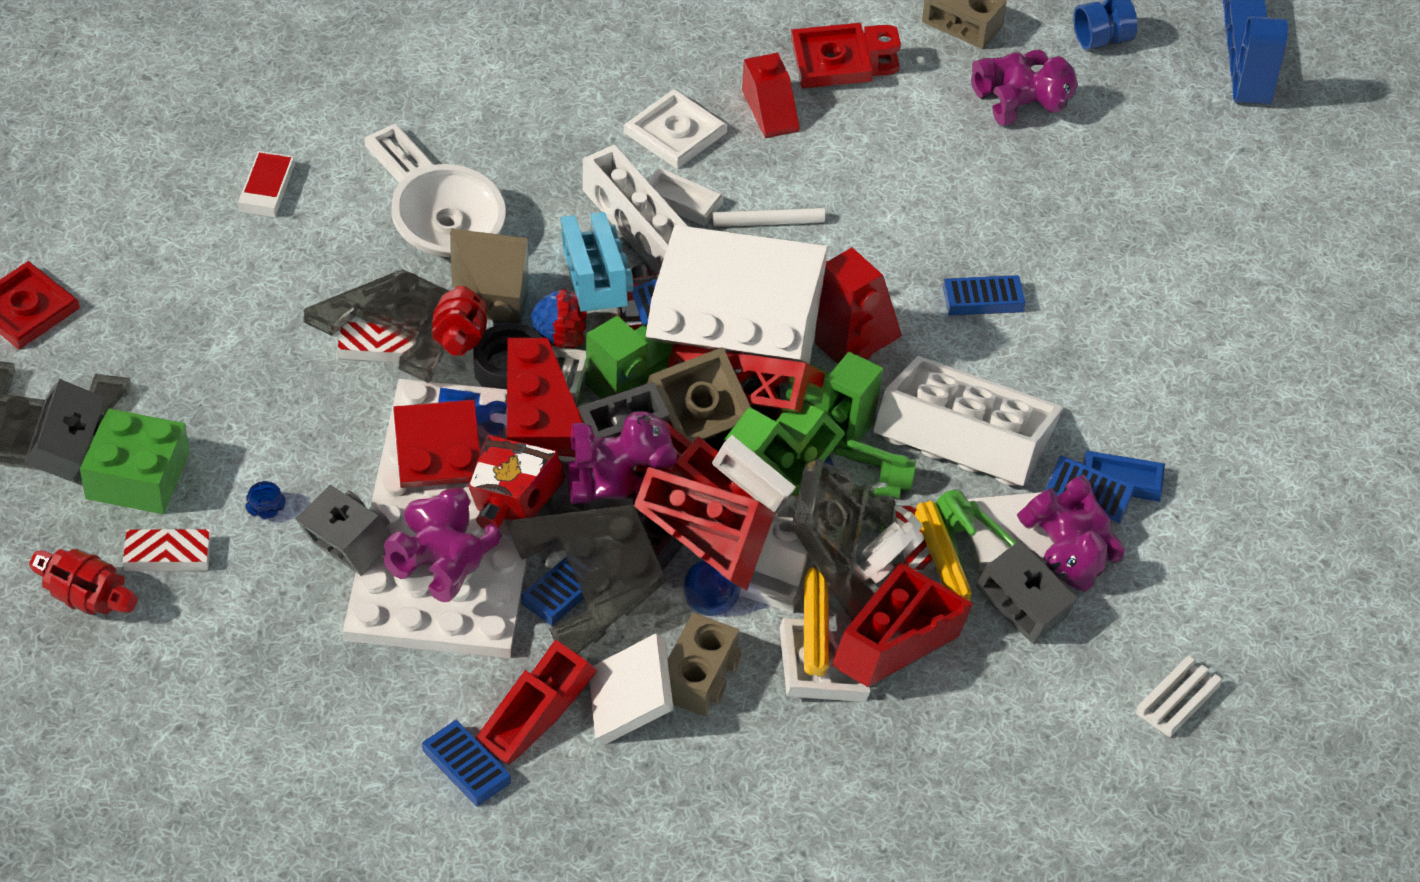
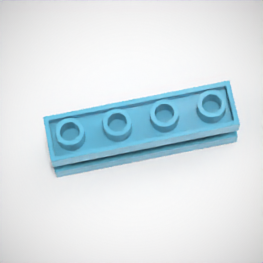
(596, 263)

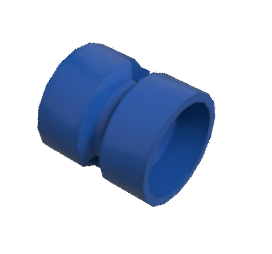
(1105, 22)

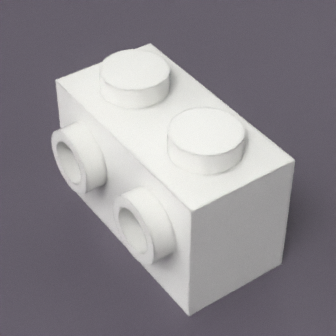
(782, 552)

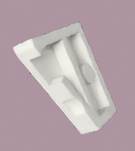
(798, 683)

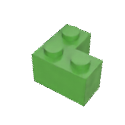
(621, 358)
(848, 396)
(789, 440)

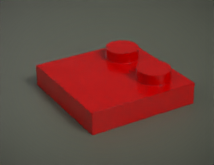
(436, 443)

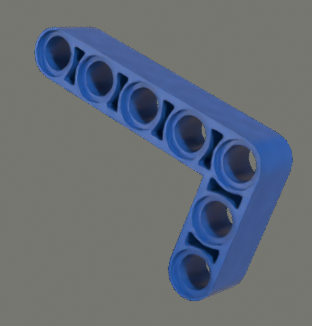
(1254, 50)

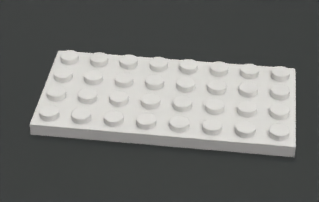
(488, 604)

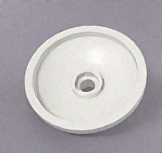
(445, 198)

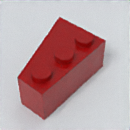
(854, 309)
(538, 397)
(709, 521)
(899, 626)

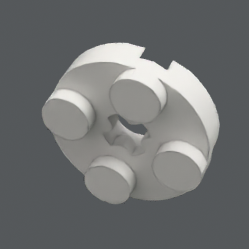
(887, 547)

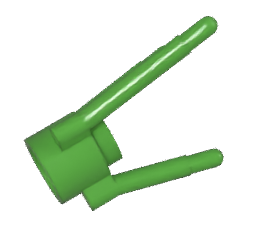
(895, 469)
(960, 516)

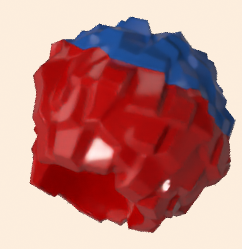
(560, 319)

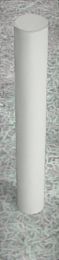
(768, 217)

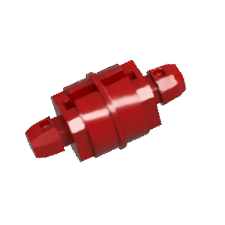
(459, 320)
(76, 575)

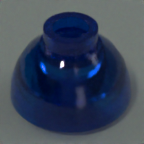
(709, 590)

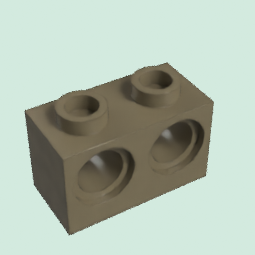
(966, 19)
(696, 662)

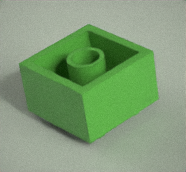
(135, 461)

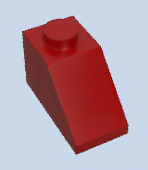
(770, 95)

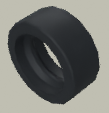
(494, 341)

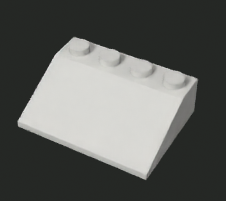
(738, 294)
(967, 420)

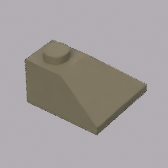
(493, 269)
(702, 395)

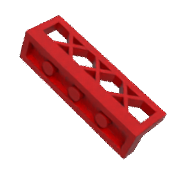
(768, 370)

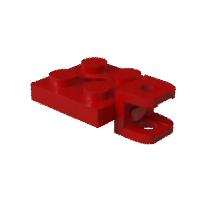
(853, 49)

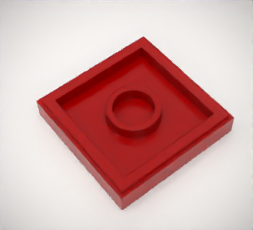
(31, 304)

